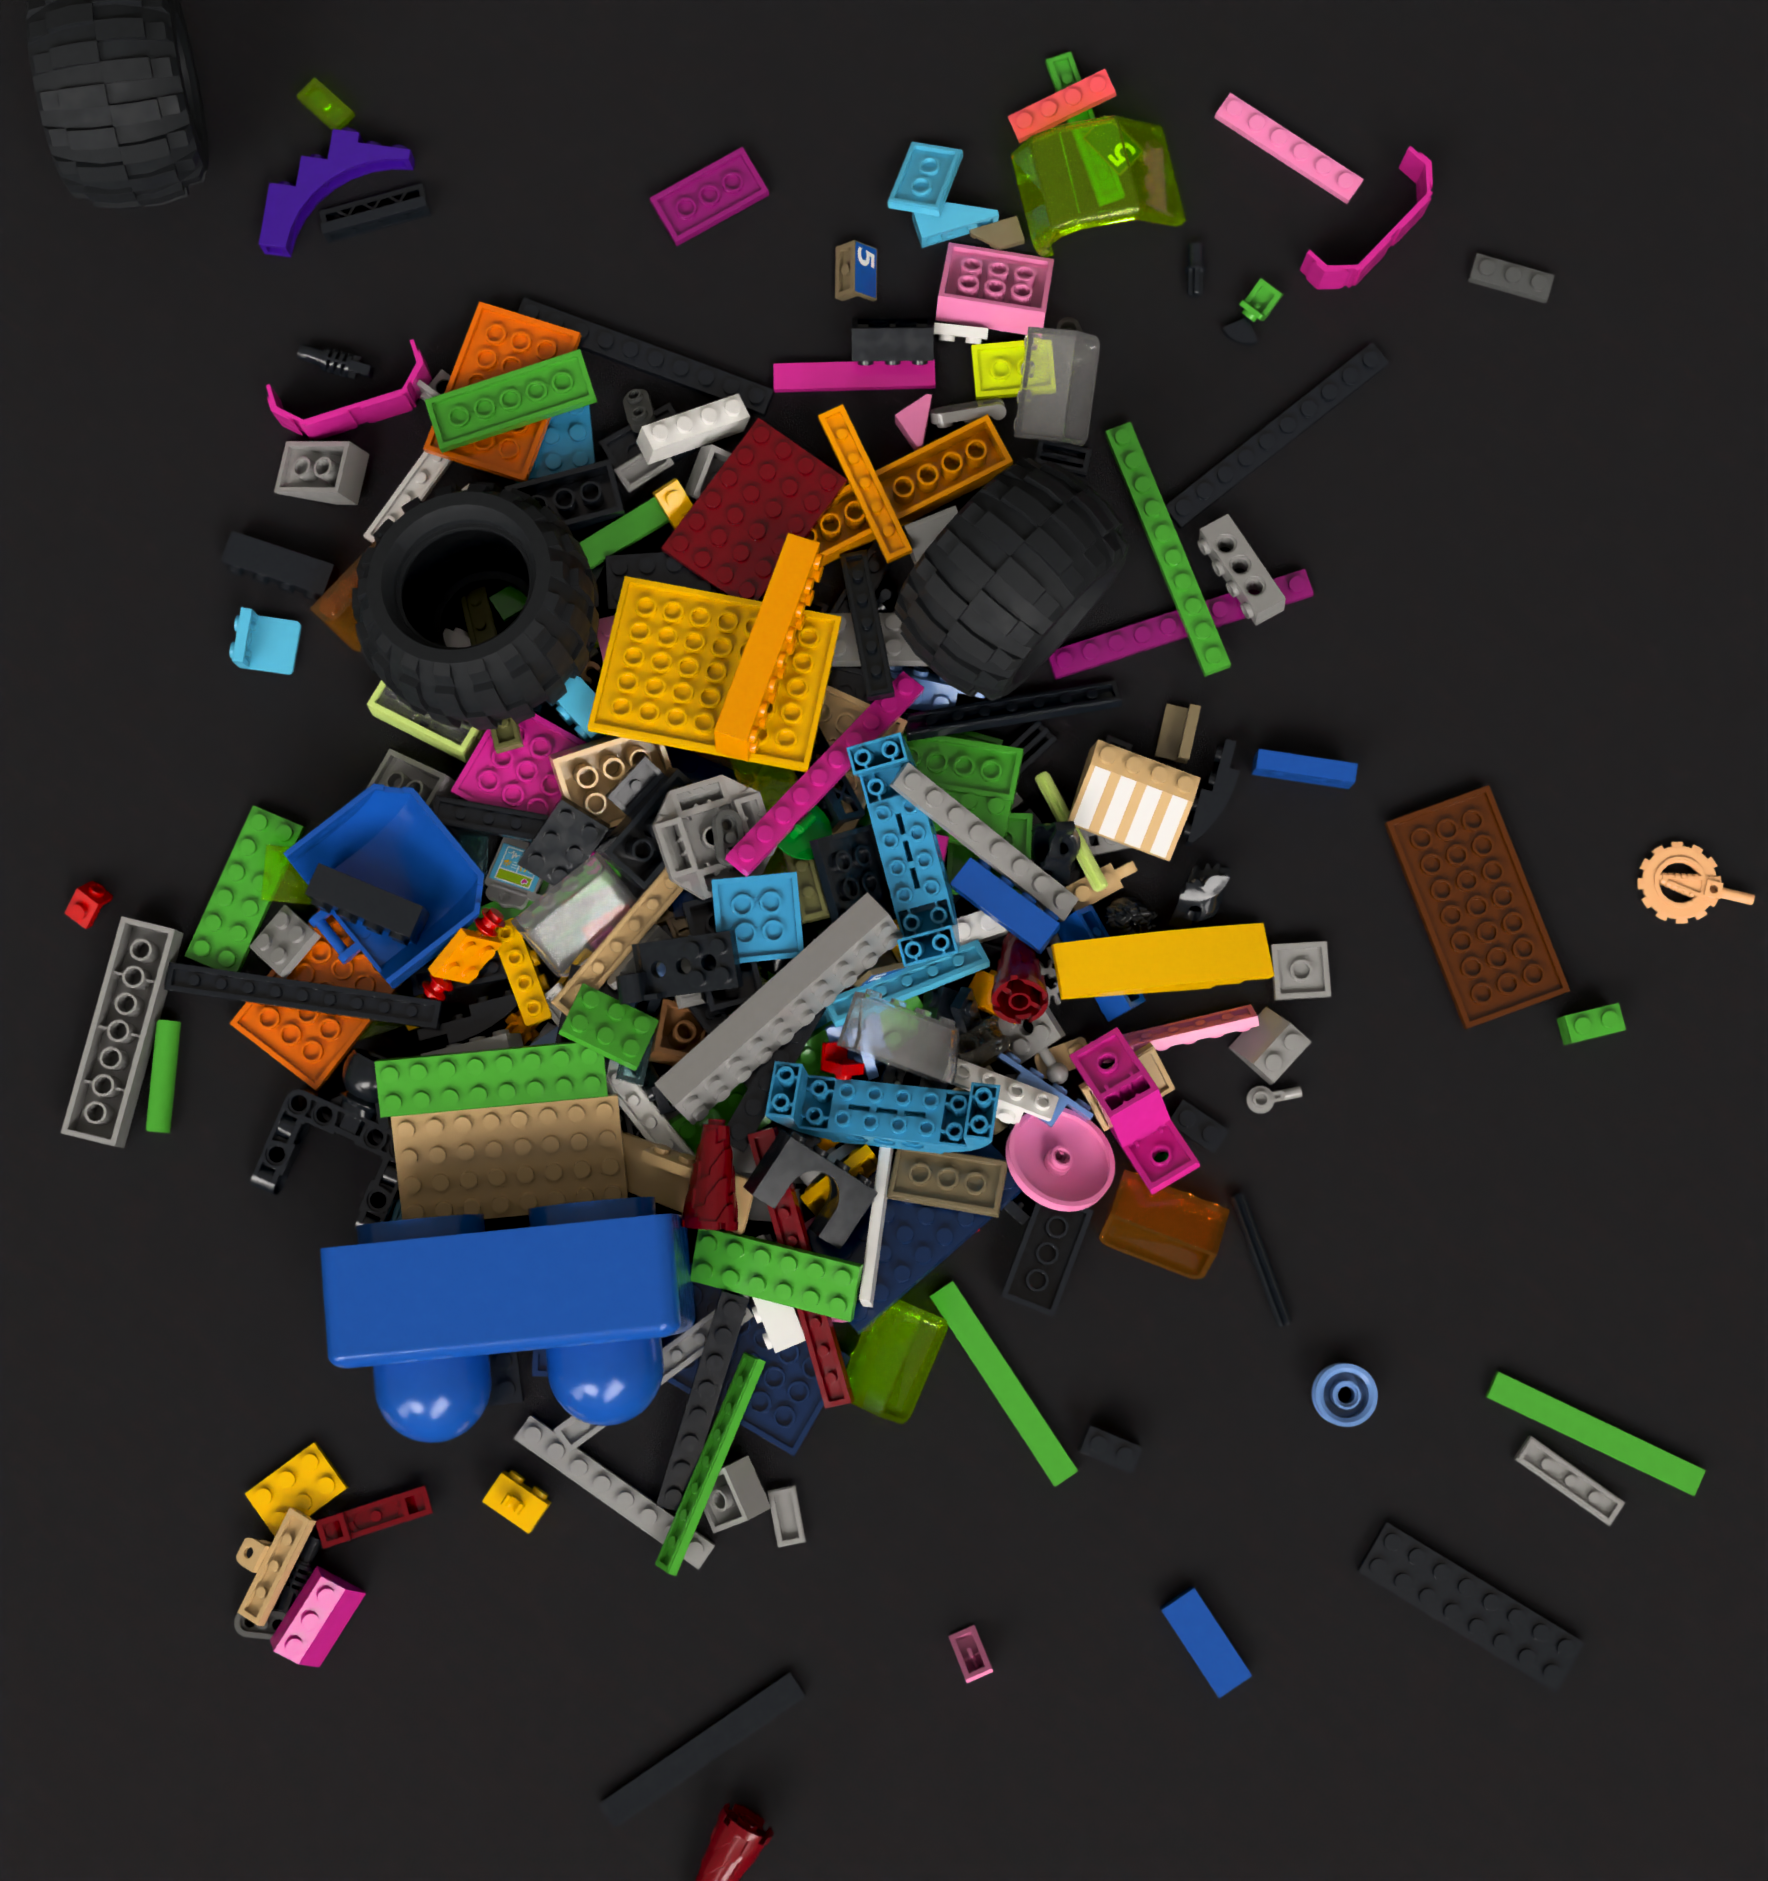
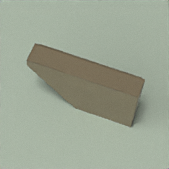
(1000, 234)

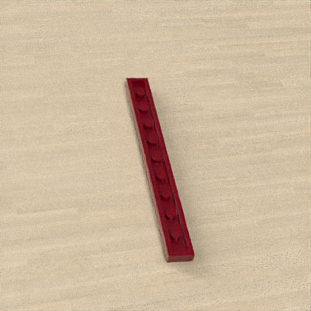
(816, 1327)

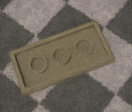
(949, 1181)

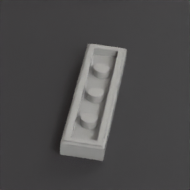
(1569, 1480)

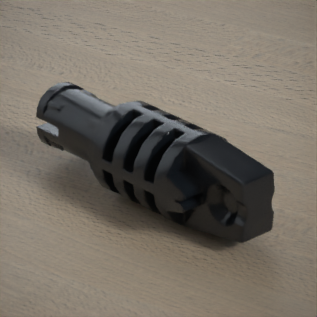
(335, 361)
(300, 1573)

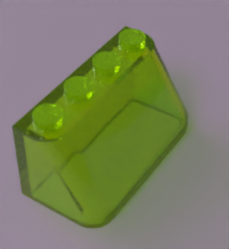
(895, 1360)

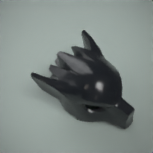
(1055, 848)
(1202, 889)

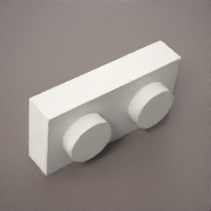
(948, 332)

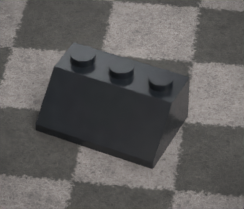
(892, 340)

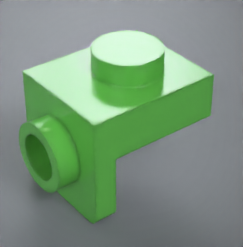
(1260, 301)

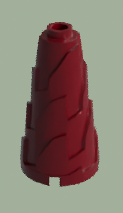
(1018, 987)
(712, 1187)
(734, 1844)

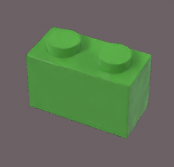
(1591, 1024)

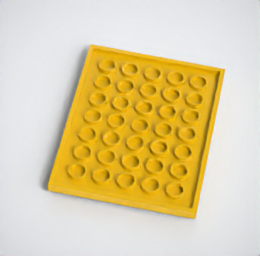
(675, 663)

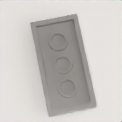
(897, 649)

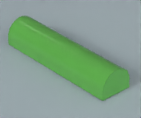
(163, 1076)

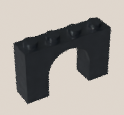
(789, 1159)

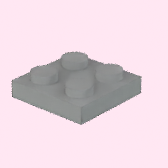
(285, 941)
(1300, 970)

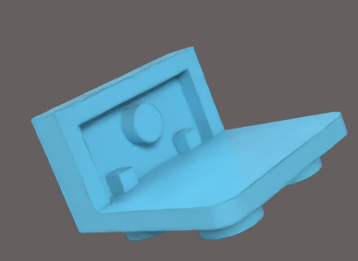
(265, 643)

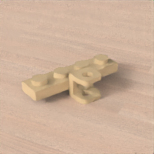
(272, 1564)

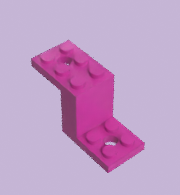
(1134, 1110)

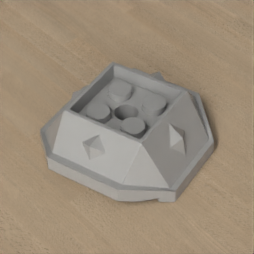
(683, 827)

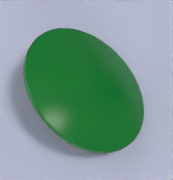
(810, 827)

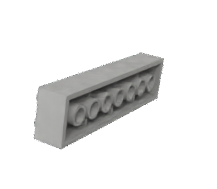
(122, 1033)

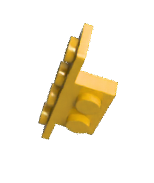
(523, 975)

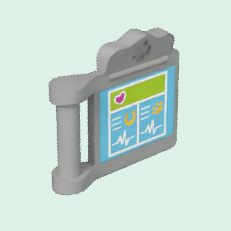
(507, 881)

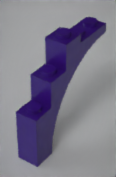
(317, 177)

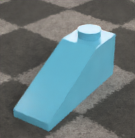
(953, 222)

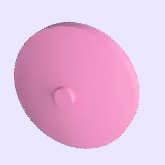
(1060, 1164)

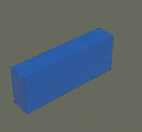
(1304, 769)
(1205, 1641)

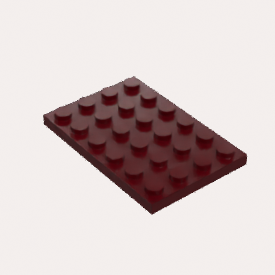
(750, 508)

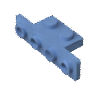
(936, 691)
(1035, 1079)

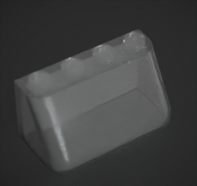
(1057, 386)
(575, 915)
(901, 1036)

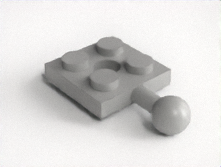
(1026, 1045)

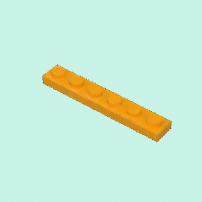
(865, 483)

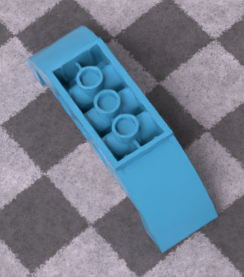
(908, 853)
(882, 1112)

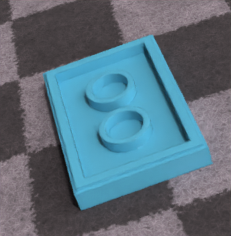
(925, 179)

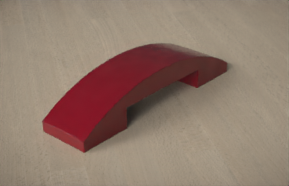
(374, 1516)

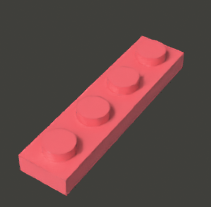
(1062, 105)

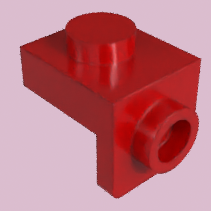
(87, 903)
(835, 1061)

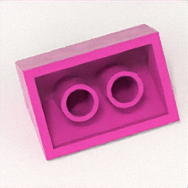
(316, 1618)

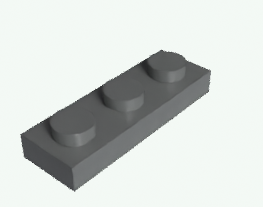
(1511, 278)

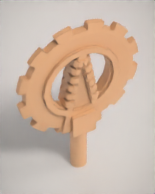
(1702, 887)

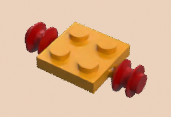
(465, 955)

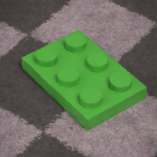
(608, 1027)

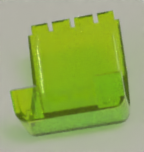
(1095, 177)

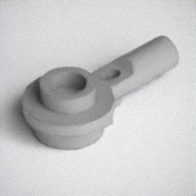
(1261, 1099)

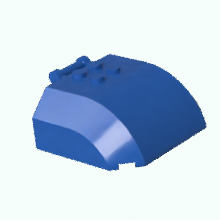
(405, 849)

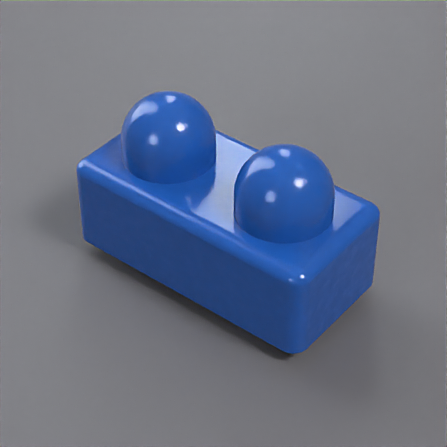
(443, 1295)

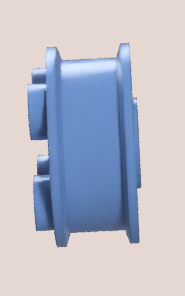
(1362, 1400)

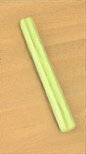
(1061, 814)

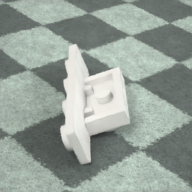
(1013, 1096)

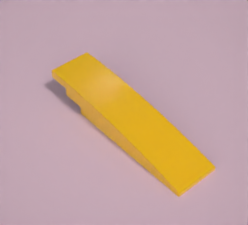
(1162, 961)

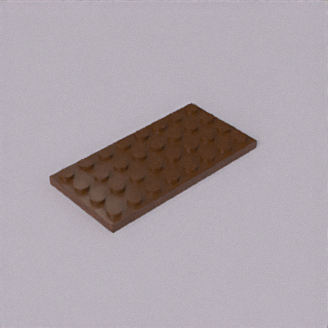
(1477, 907)

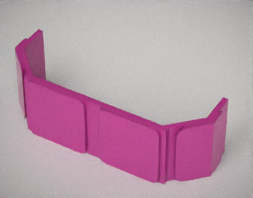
(1325, 276)
(351, 416)

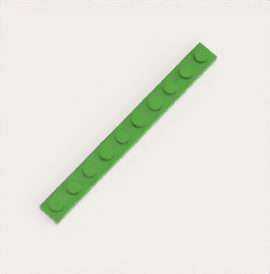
(1167, 549)

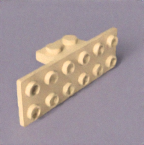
(666, 1174)

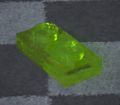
(325, 105)

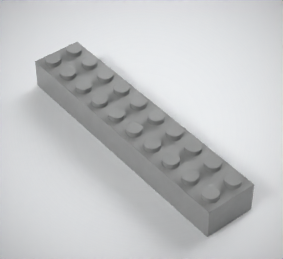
(779, 1009)

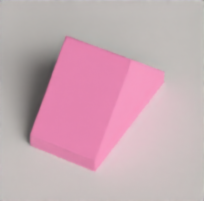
(914, 420)
(970, 1654)

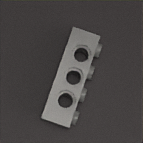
(1226, 534)

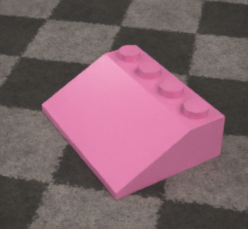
(994, 289)

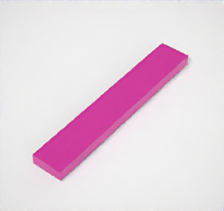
(851, 376)

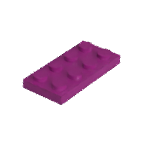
(709, 196)

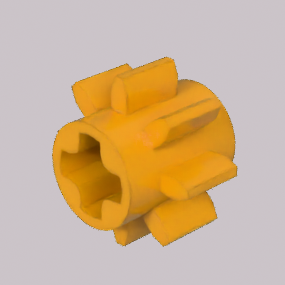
(517, 1025)

